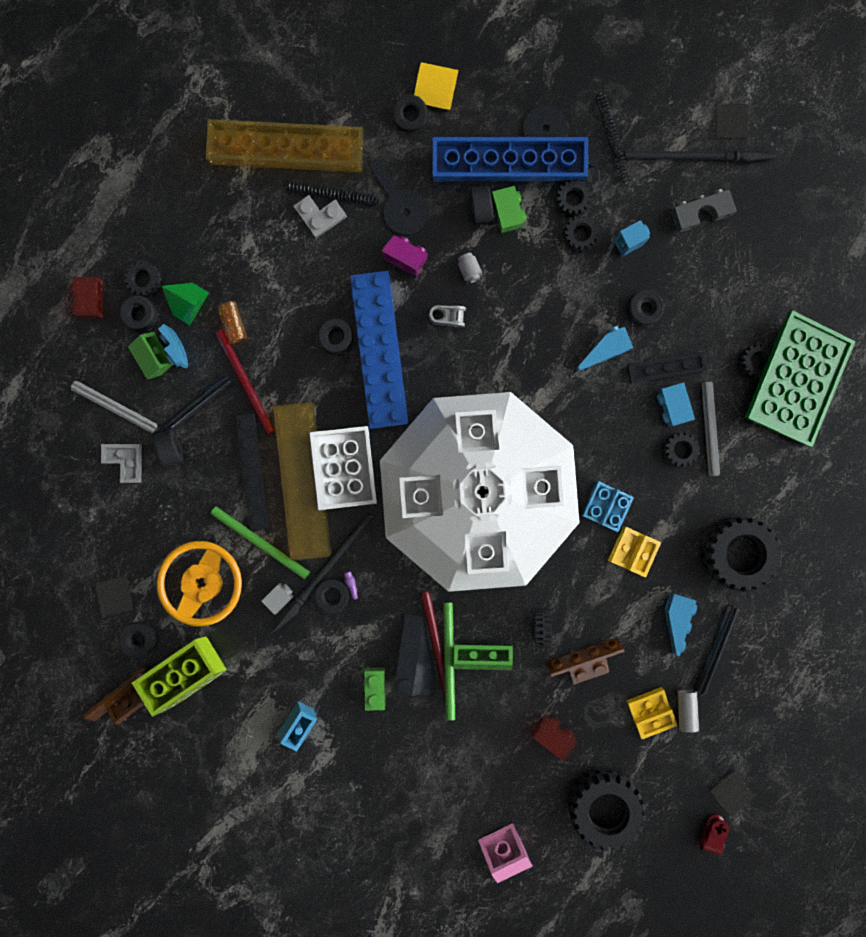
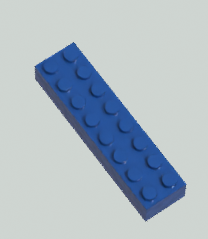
(510, 159)
(379, 350)

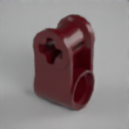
(714, 836)

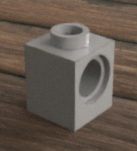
(278, 598)

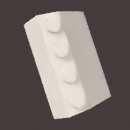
(343, 468)

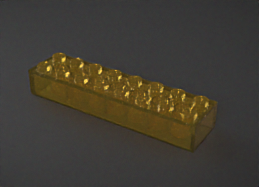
(285, 145)
(305, 523)

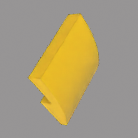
(436, 85)
(634, 551)
(651, 713)

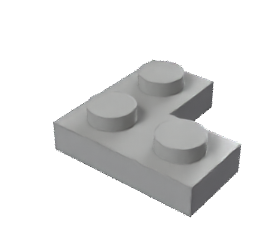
(319, 220)
(129, 458)

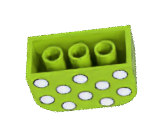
(179, 676)

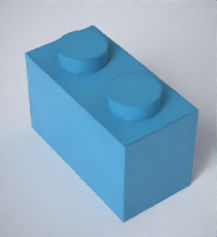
(632, 238)
(675, 405)
(297, 726)

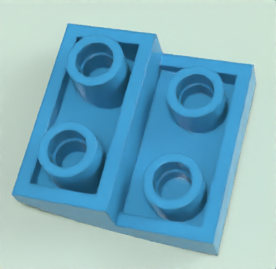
(175, 349)
(607, 506)

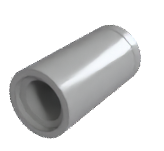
(688, 711)

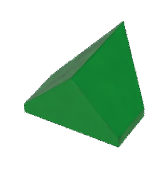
(185, 300)

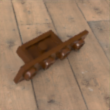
(587, 662)
(120, 702)

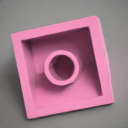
(504, 853)

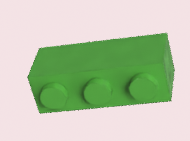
(483, 657)

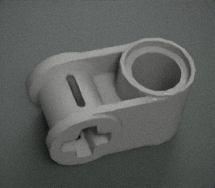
(449, 316)

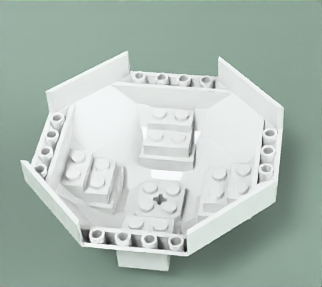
(434, 482)

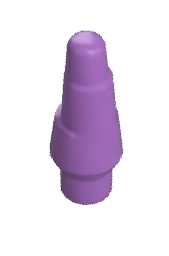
(350, 583)

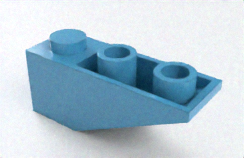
(678, 618)

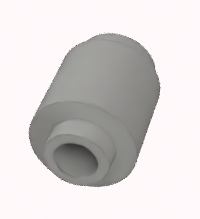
(469, 267)

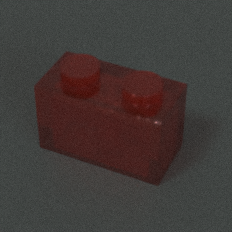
(87, 297)
(553, 737)

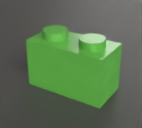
(508, 209)
(150, 355)
(375, 688)

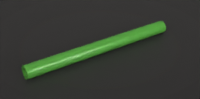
(259, 542)
(449, 661)

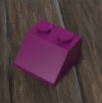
(405, 255)

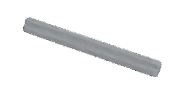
(114, 406)
(710, 429)

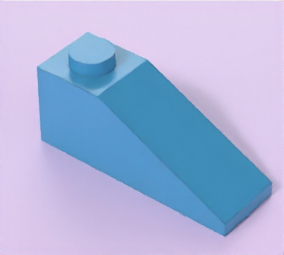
(609, 346)

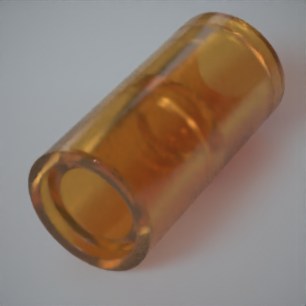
(232, 322)

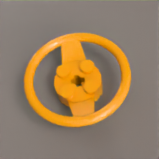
(195, 595)

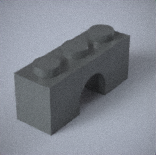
(719, 205)

